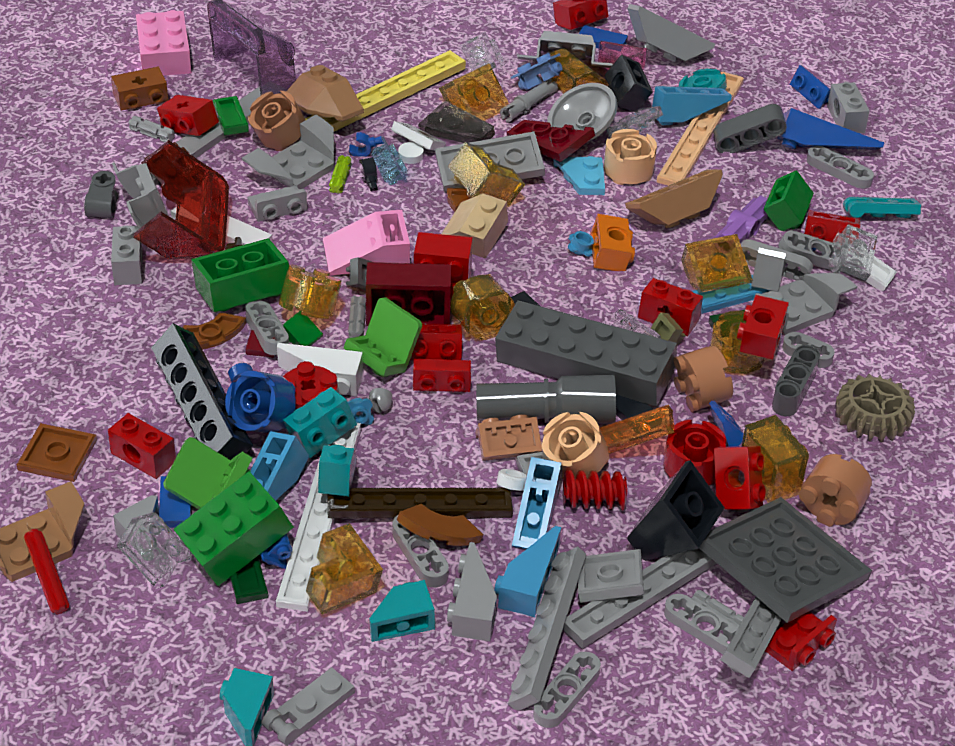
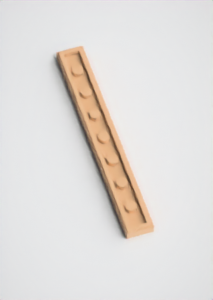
(696, 137)

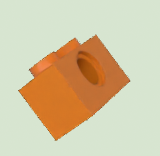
(612, 243)

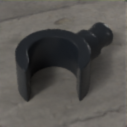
(370, 172)

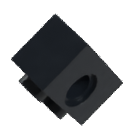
(628, 83)

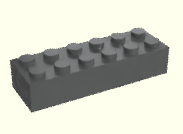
(575, 346)

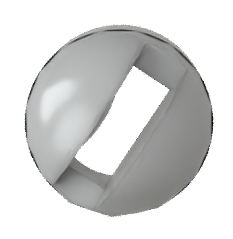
(381, 399)

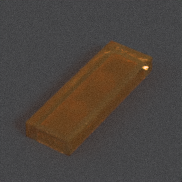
(638, 429)

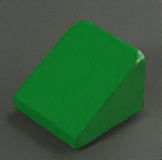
(302, 330)

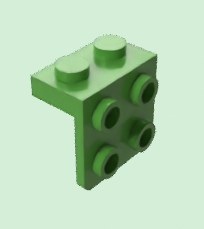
(388, 339)
(203, 473)

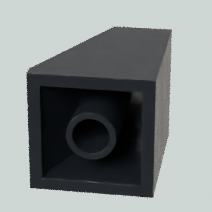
(677, 516)

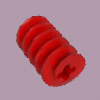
(594, 488)

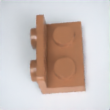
(508, 437)

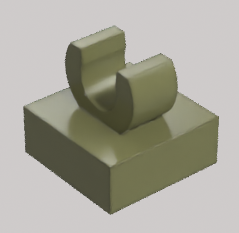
(668, 328)

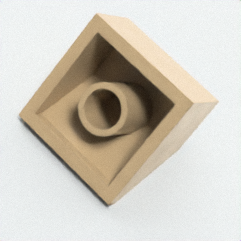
(479, 218)

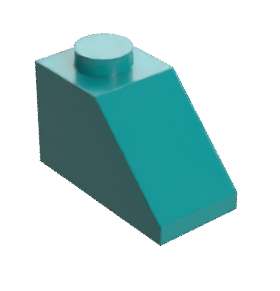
(336, 470)
(403, 612)
(246, 702)

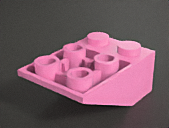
(376, 238)

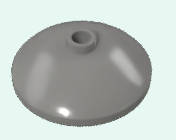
(584, 107)

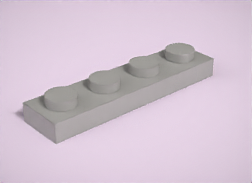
(751, 638)

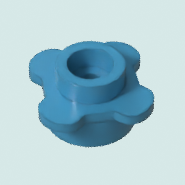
(581, 243)
(364, 407)

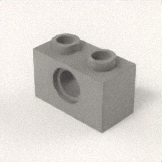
(848, 107)
(126, 256)

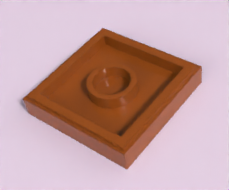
(57, 452)

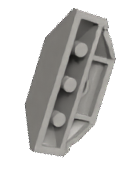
(666, 36)

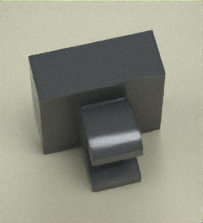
(357, 271)

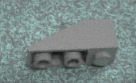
(476, 600)

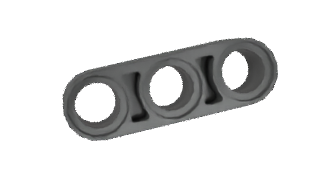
(750, 129)
(795, 380)

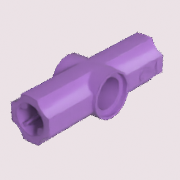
(747, 221)

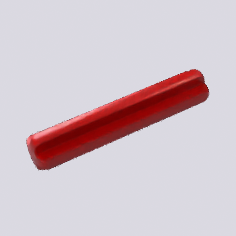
(46, 571)

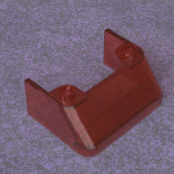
(200, 209)

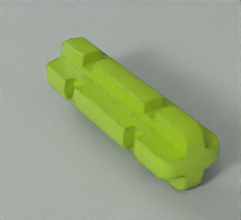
(340, 174)

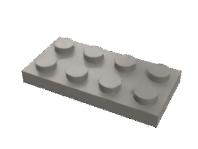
(514, 151)

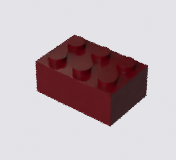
(416, 288)

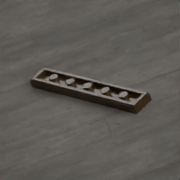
(444, 501)

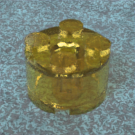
(310, 292)
(481, 306)
(725, 339)

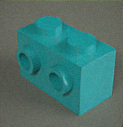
(318, 421)

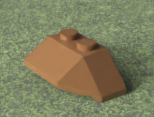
(325, 94)
(678, 200)

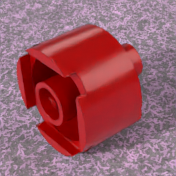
(310, 381)
(696, 444)

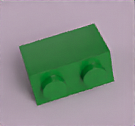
(788, 201)

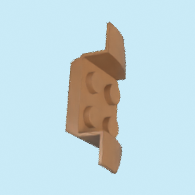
(57, 525)

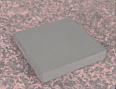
(611, 576)

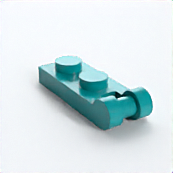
(881, 206)

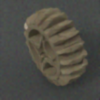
(875, 407)

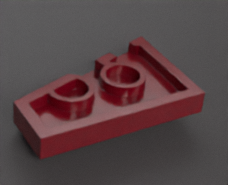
(554, 141)

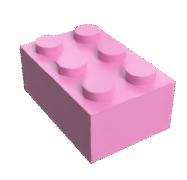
(164, 42)

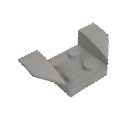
(577, 44)
(302, 161)
(142, 188)
(811, 298)

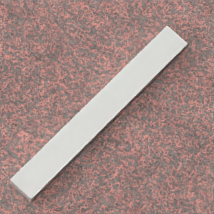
(308, 537)

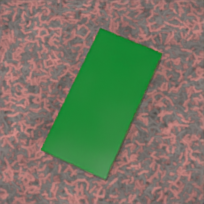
(230, 115)

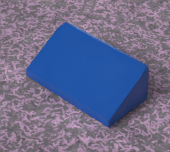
(727, 424)

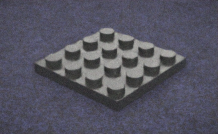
(784, 559)

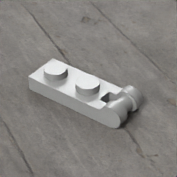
(308, 706)

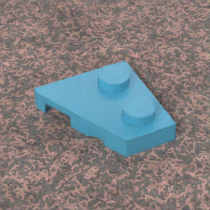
(584, 174)

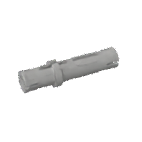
(524, 102)

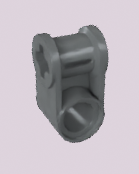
(101, 197)

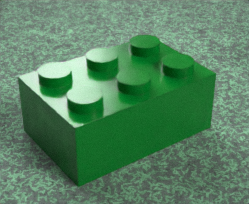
(240, 274)
(234, 528)

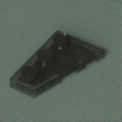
(456, 124)

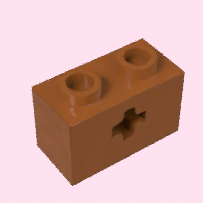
(139, 88)

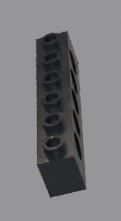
(199, 392)

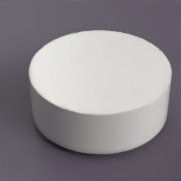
(411, 153)
(511, 479)

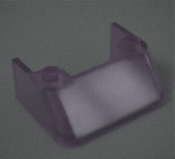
(238, 31)

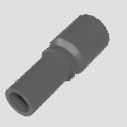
(549, 399)

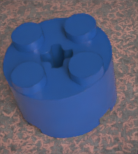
(260, 401)

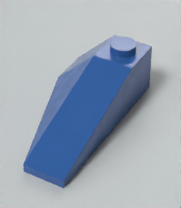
(810, 131)

